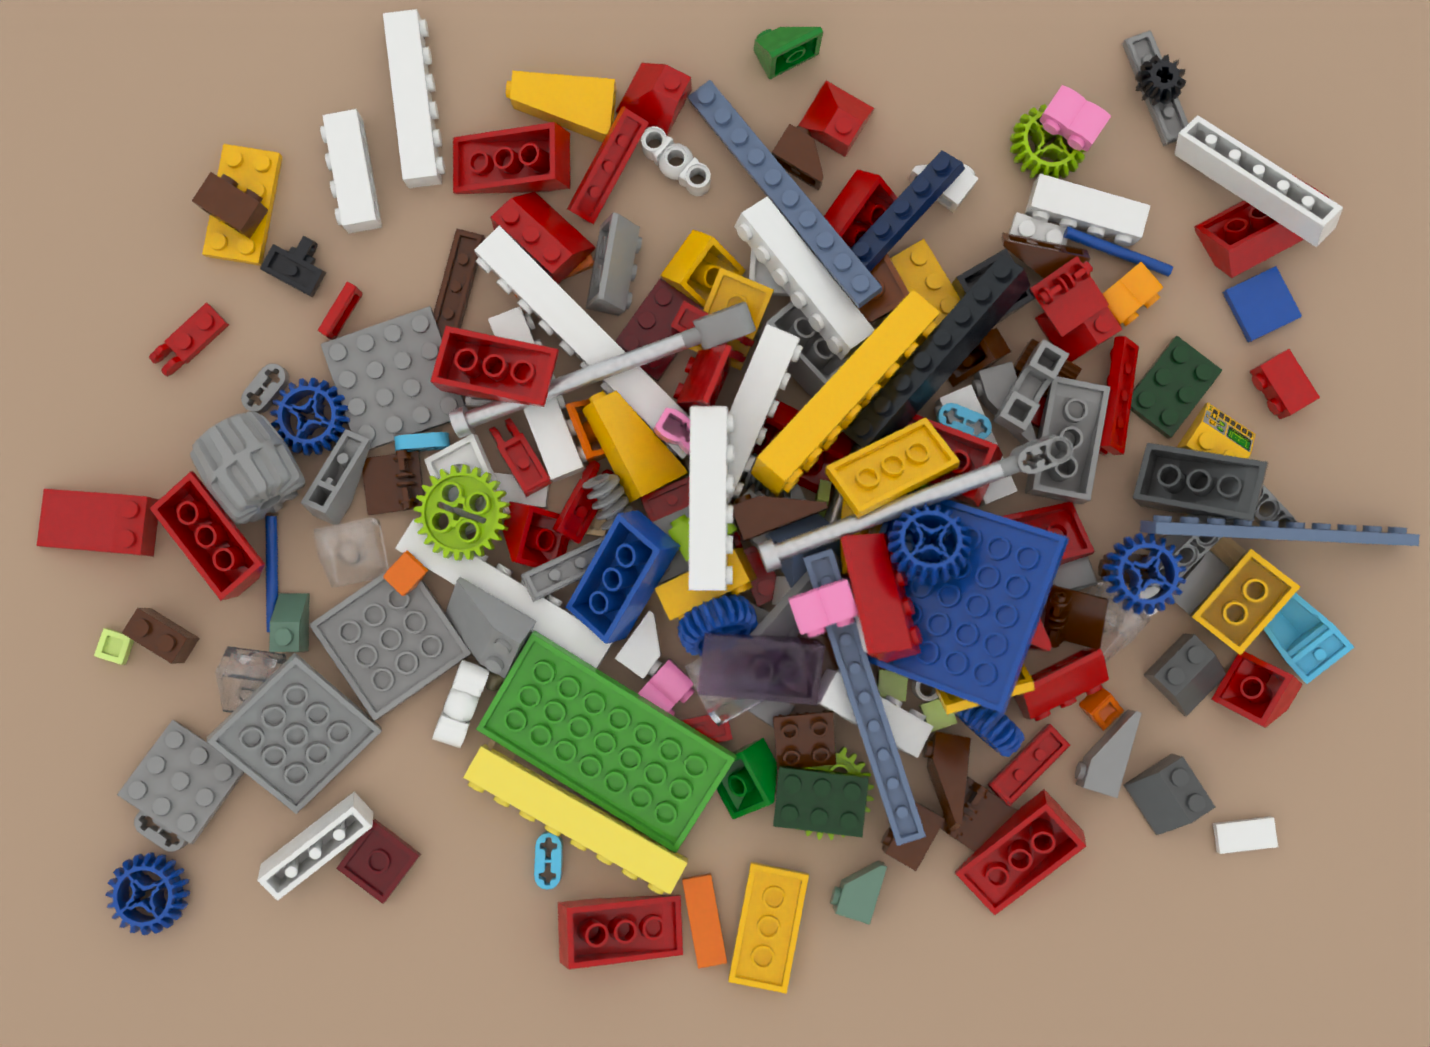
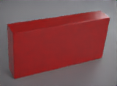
(340, 311)

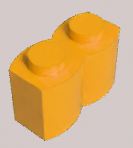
(1131, 292)

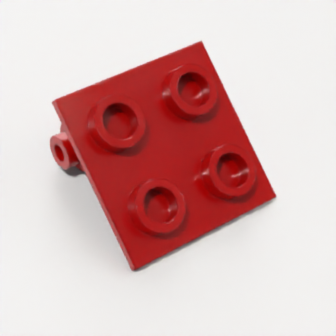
(1069, 296)

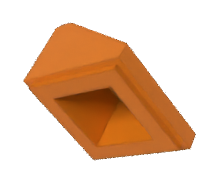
(405, 573)
(1101, 708)

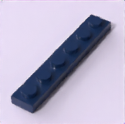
(907, 209)

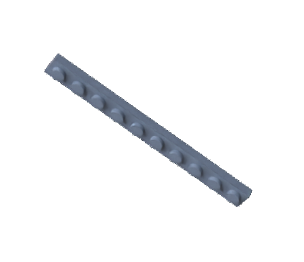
(785, 194)
(1270, 530)
(869, 712)

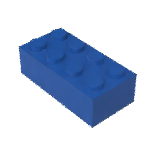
(622, 576)

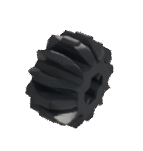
(1160, 80)

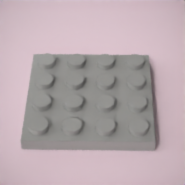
(388, 377)
(389, 643)
(294, 733)

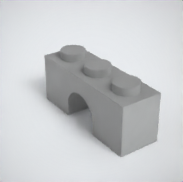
(1029, 387)

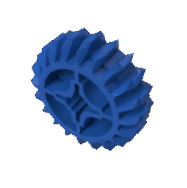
(313, 406)
(1157, 553)
(942, 562)
(716, 616)
(993, 729)
(133, 876)

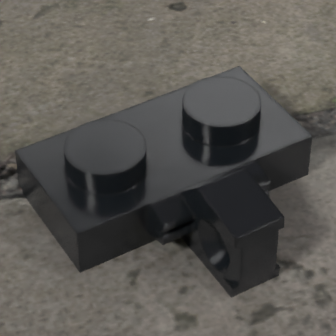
(295, 266)

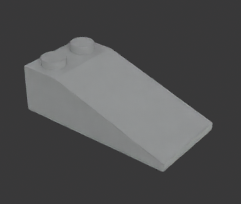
(1078, 413)

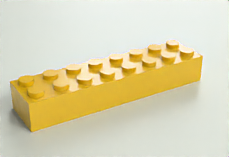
(845, 394)

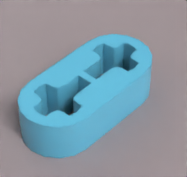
(965, 415)
(422, 441)
(541, 859)

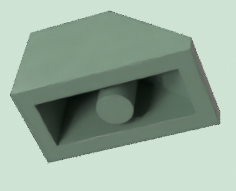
(290, 623)
(859, 893)

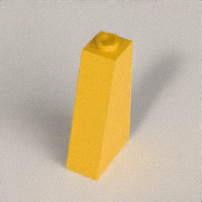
(570, 101)
(631, 446)

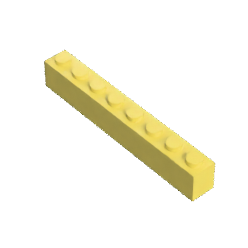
(576, 819)

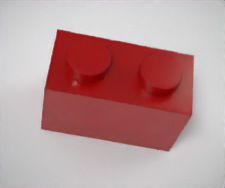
(1284, 384)

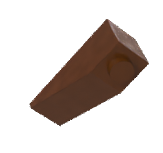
(1042, 255)
(765, 513)
(948, 772)

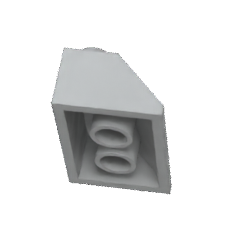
(614, 266)
(816, 361)

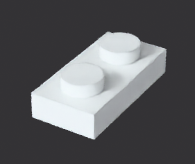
(1032, 228)

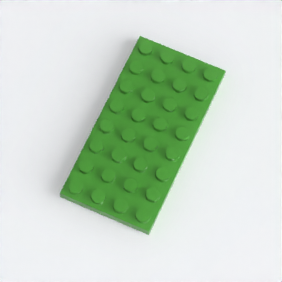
(605, 742)

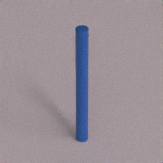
(1117, 251)
(271, 566)

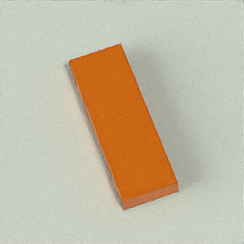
(704, 920)

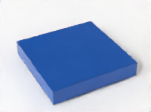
(1262, 304)

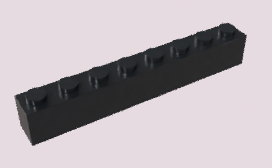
(940, 353)

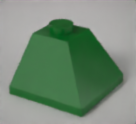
(786, 48)
(749, 780)

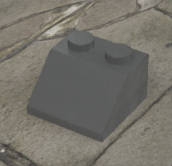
(1186, 673)
(1169, 795)

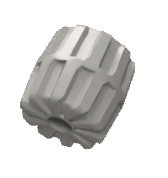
(247, 467)

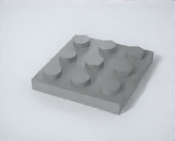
(181, 782)

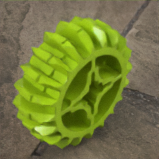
(1056, 151)

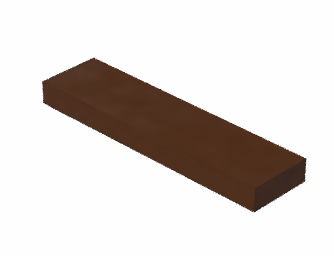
(457, 280)

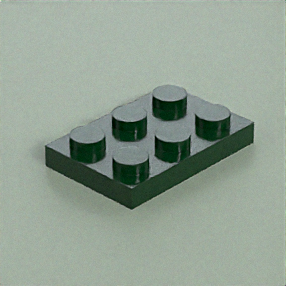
(1173, 387)
(821, 801)

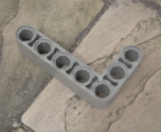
(1195, 547)

